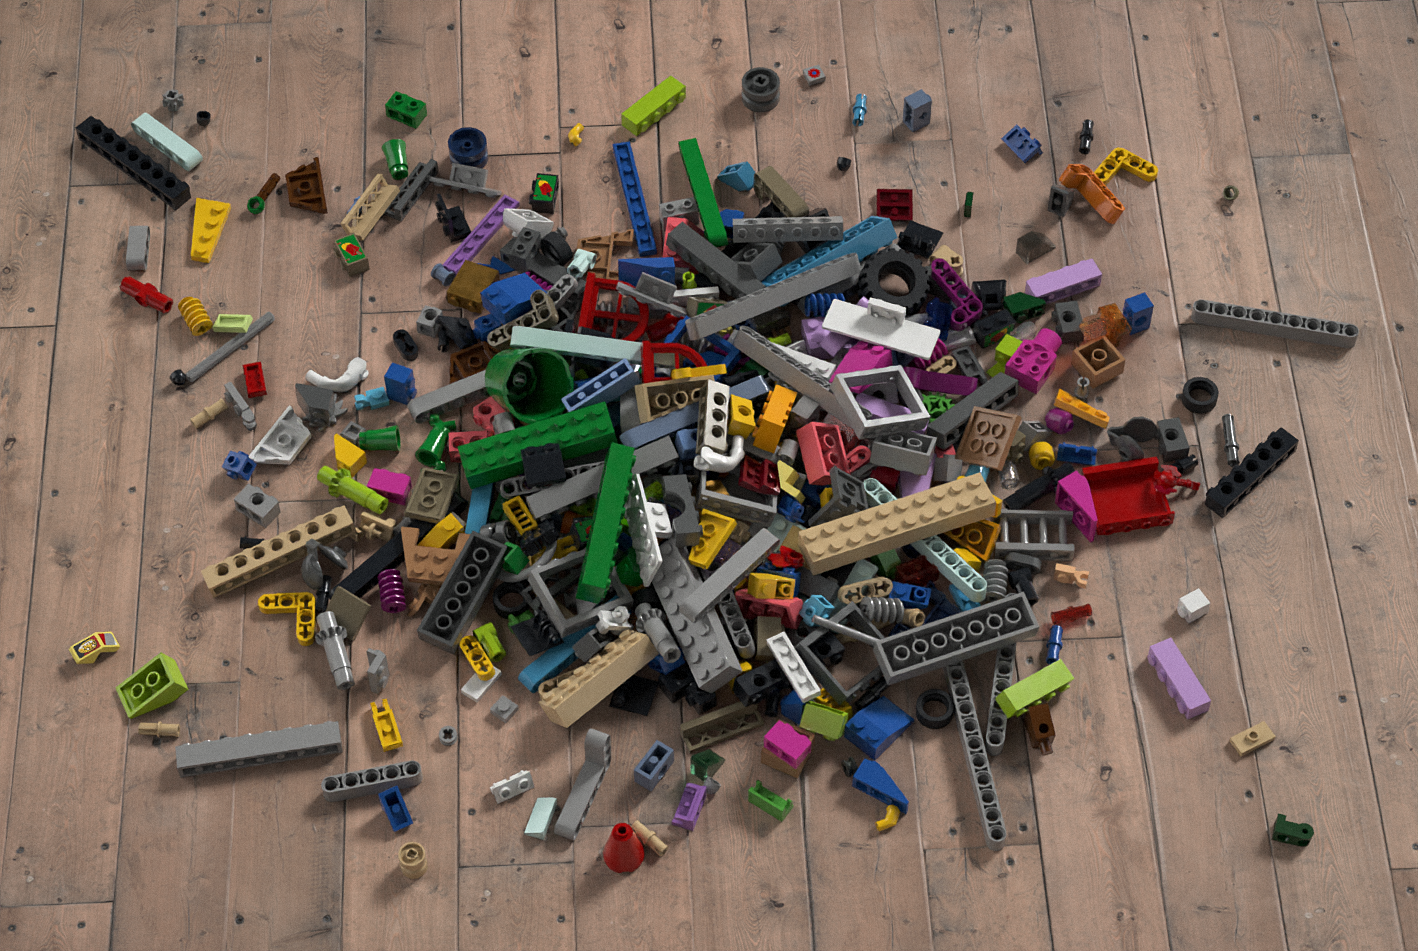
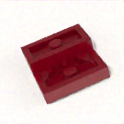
(895, 204)
(759, 476)

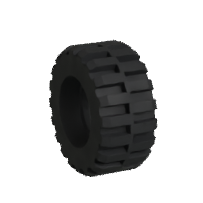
(899, 264)

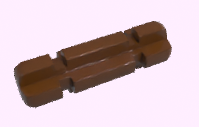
(269, 186)

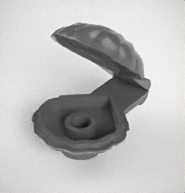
(1133, 431)
(310, 567)

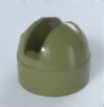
(1228, 193)

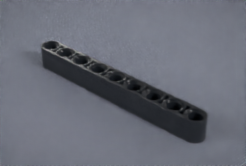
(390, 555)

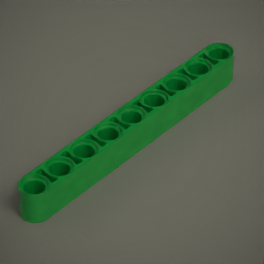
(703, 192)

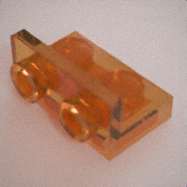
(1118, 323)

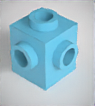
(817, 606)

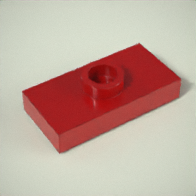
(254, 379)

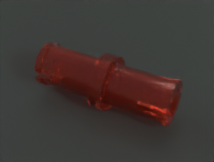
(1071, 613)

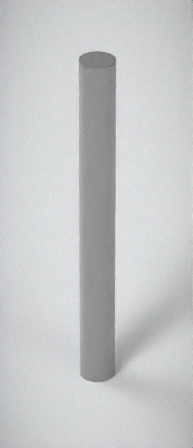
(844, 630)

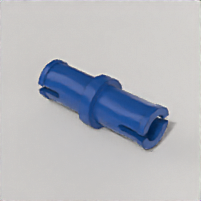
(1054, 644)

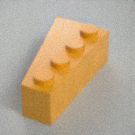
(774, 418)
(976, 537)

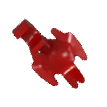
(1168, 479)

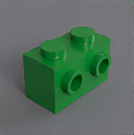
(406, 109)

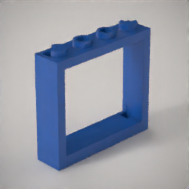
(731, 360)

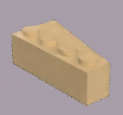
(664, 397)

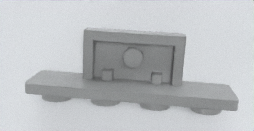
(469, 178)
(655, 292)

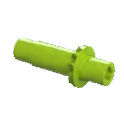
(342, 484)

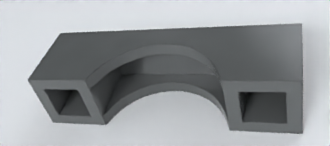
(677, 493)

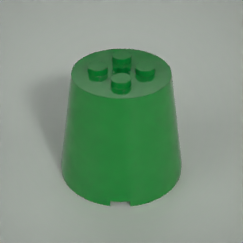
(539, 383)

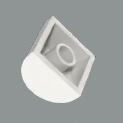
(518, 218)

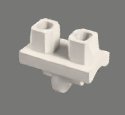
(614, 621)

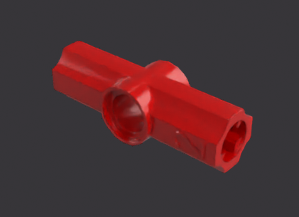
(146, 294)
(662, 328)

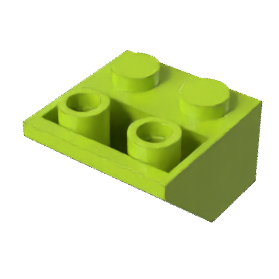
(824, 720)

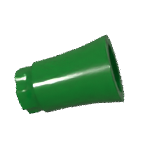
(396, 158)
(381, 439)
(433, 446)

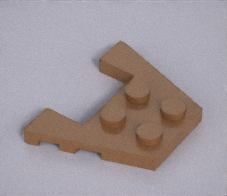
(603, 249)
(428, 564)

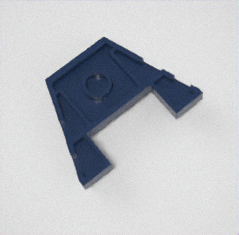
(942, 609)

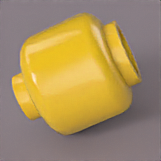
(1041, 455)

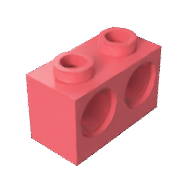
(490, 408)
(461, 438)

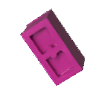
(390, 485)
(787, 744)

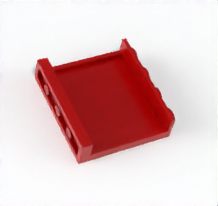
(1127, 496)

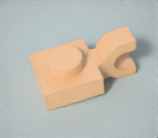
(1068, 574)

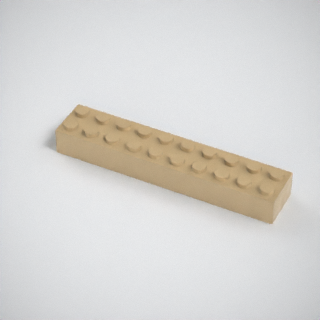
(896, 523)

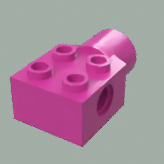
(1034, 360)

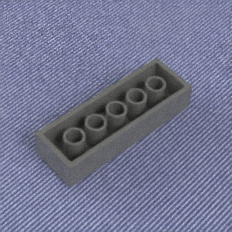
(463, 592)

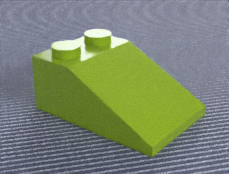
(152, 686)

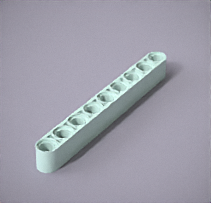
(585, 346)
(935, 550)

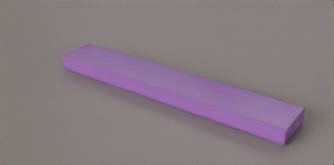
(480, 235)

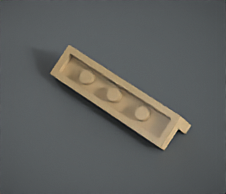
(370, 212)

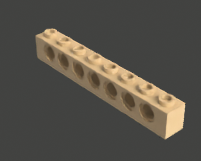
(276, 559)

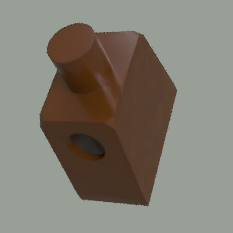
(1040, 728)

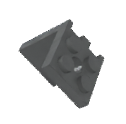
(848, 498)

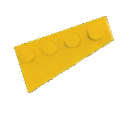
(207, 228)

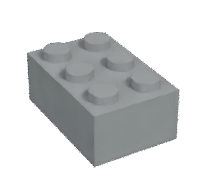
(904, 452)

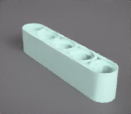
(166, 141)

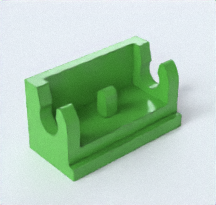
(769, 801)

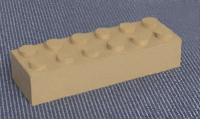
(598, 677)

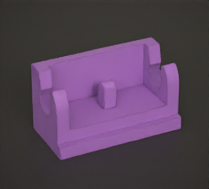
(690, 806)

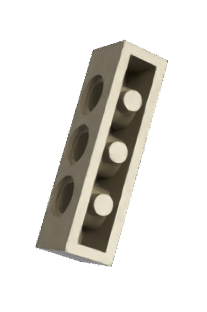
(713, 417)

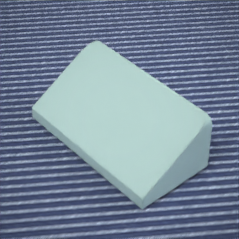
(541, 817)

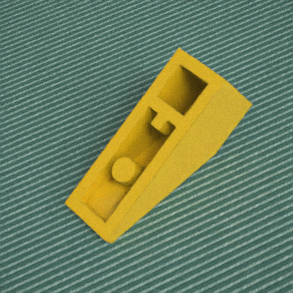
(443, 534)

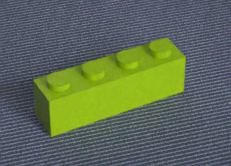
(653, 105)
(1034, 689)

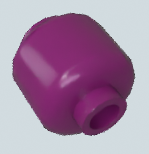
(1059, 421)

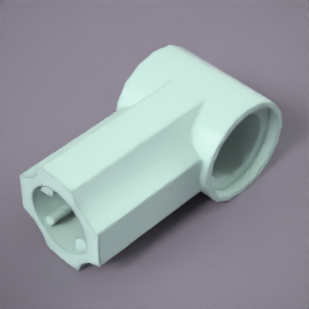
(582, 261)

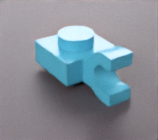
(374, 398)

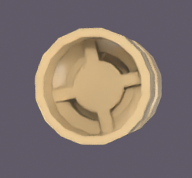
(412, 860)

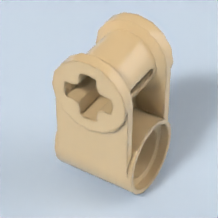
(952, 258)

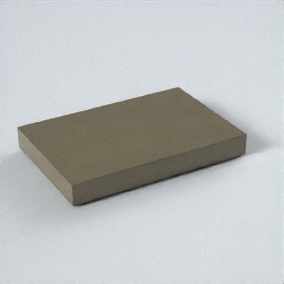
(432, 495)

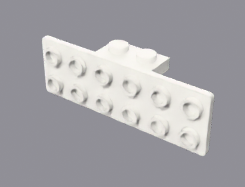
(881, 325)
(646, 523)

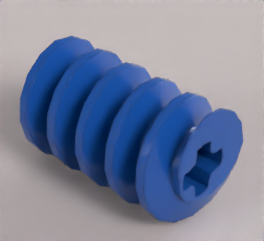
(820, 302)

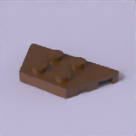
(306, 188)
(470, 361)

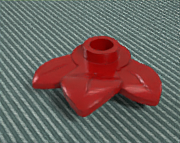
(786, 558)

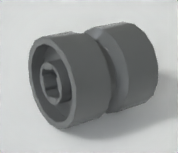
(501, 531)

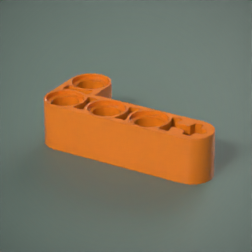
(1093, 190)

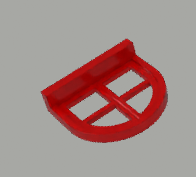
(589, 311)
(647, 358)

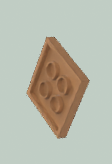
(988, 438)

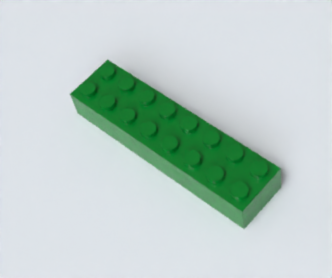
(500, 455)
(606, 523)

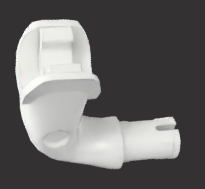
(354, 374)
(719, 463)

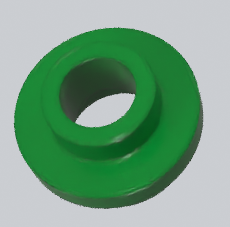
(251, 203)

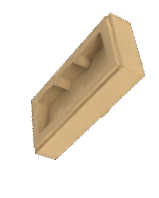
(1252, 738)

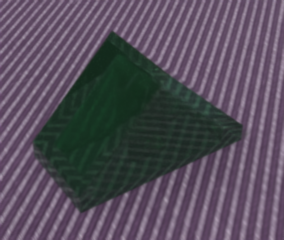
(705, 764)

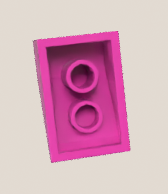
(863, 357)
(1075, 495)

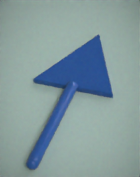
(498, 265)

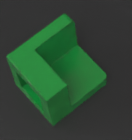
(515, 560)

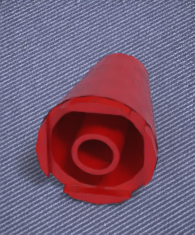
(623, 849)

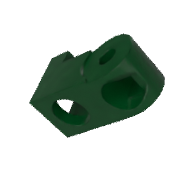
(1292, 832)

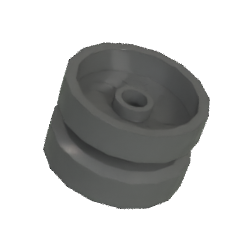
(760, 89)

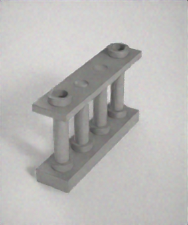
(1042, 550)

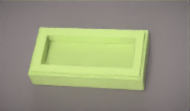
(232, 323)

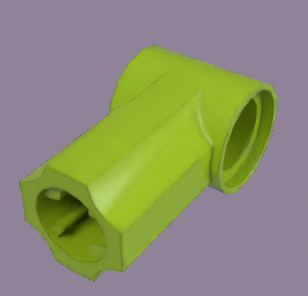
(488, 639)

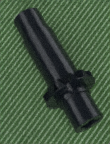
(1038, 488)

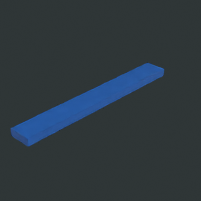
(634, 199)

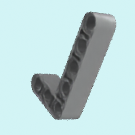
(597, 761)

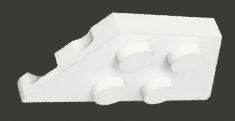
(282, 441)

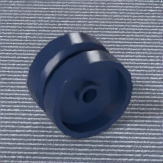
(468, 147)

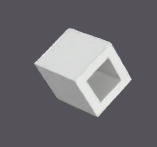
(1193, 605)

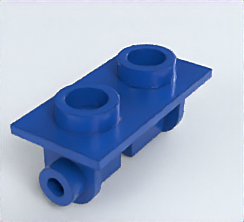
(1076, 454)
(791, 509)

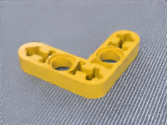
(1124, 161)
(697, 372)
(297, 606)

